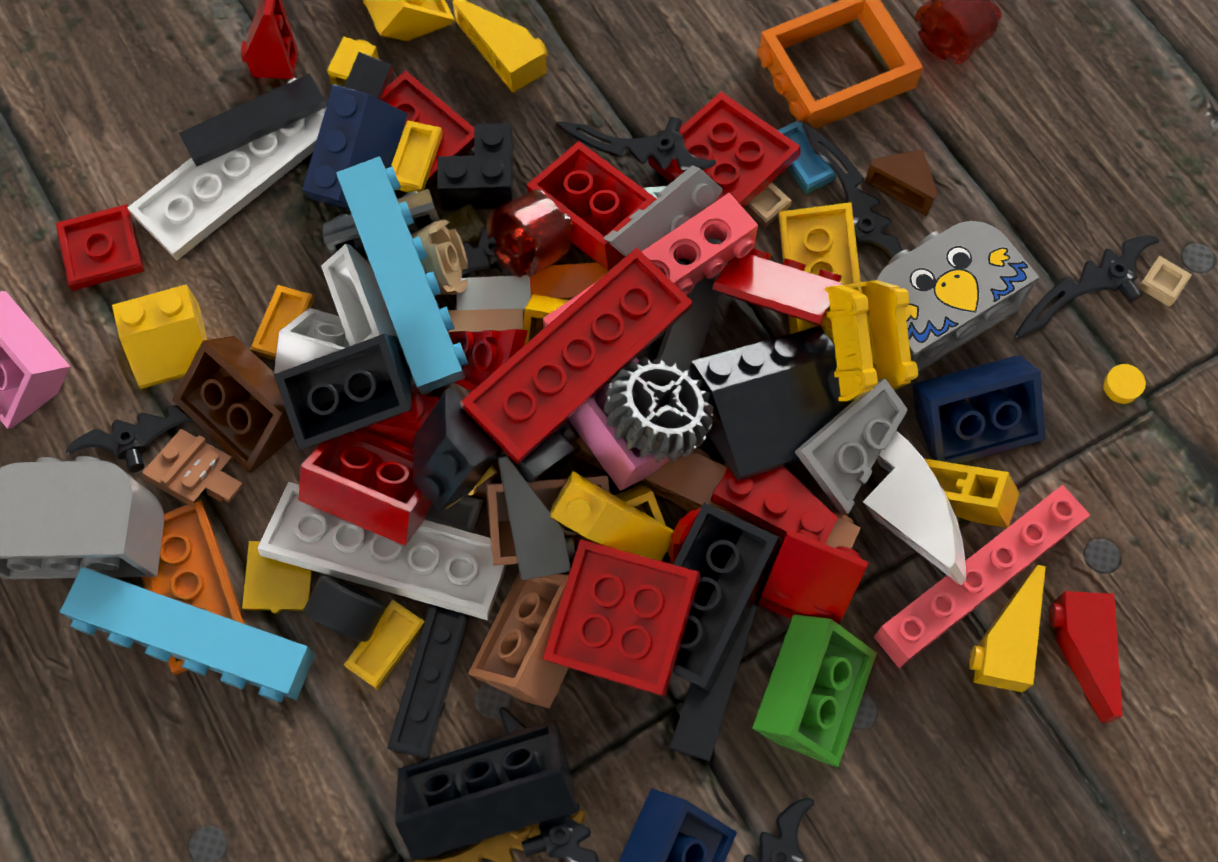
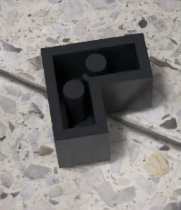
(480, 179)

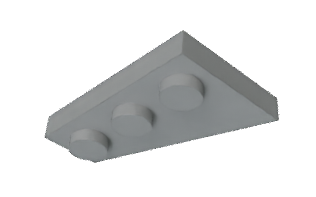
(675, 205)
(849, 444)

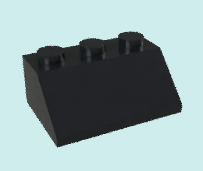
(346, 390)

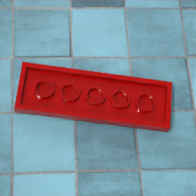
(576, 355)

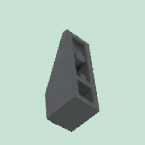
(536, 536)

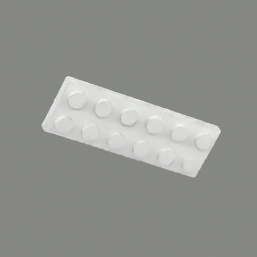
(202, 198)
(434, 567)

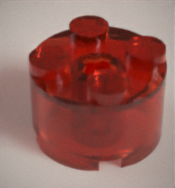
(956, 27)
(529, 233)

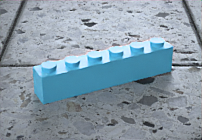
(401, 276)
(187, 633)

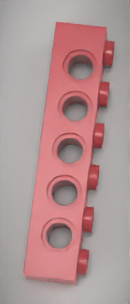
(722, 221)
(985, 574)

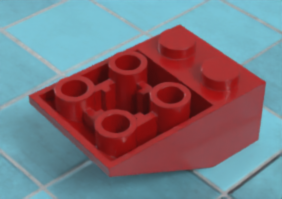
(812, 578)

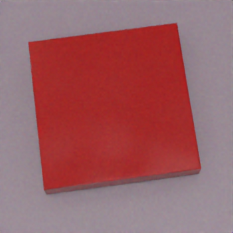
(99, 247)

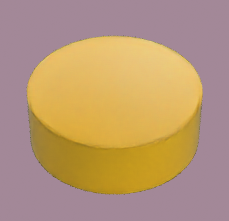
(1124, 383)

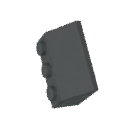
(344, 230)

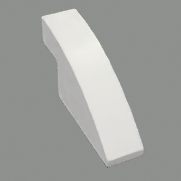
(359, 299)
(917, 508)

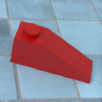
(270, 43)
(1089, 642)

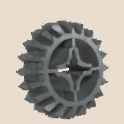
(672, 429)

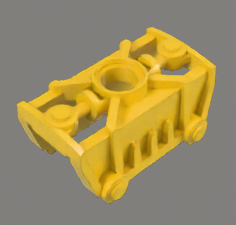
(870, 337)

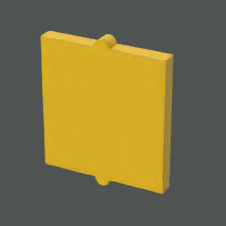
(274, 584)

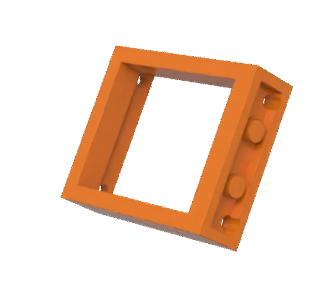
(885, 35)

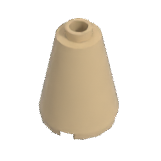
(445, 256)

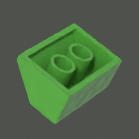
(815, 689)

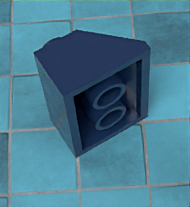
(351, 132)
(981, 410)
(676, 832)

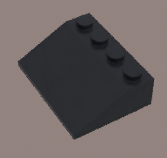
(770, 399)

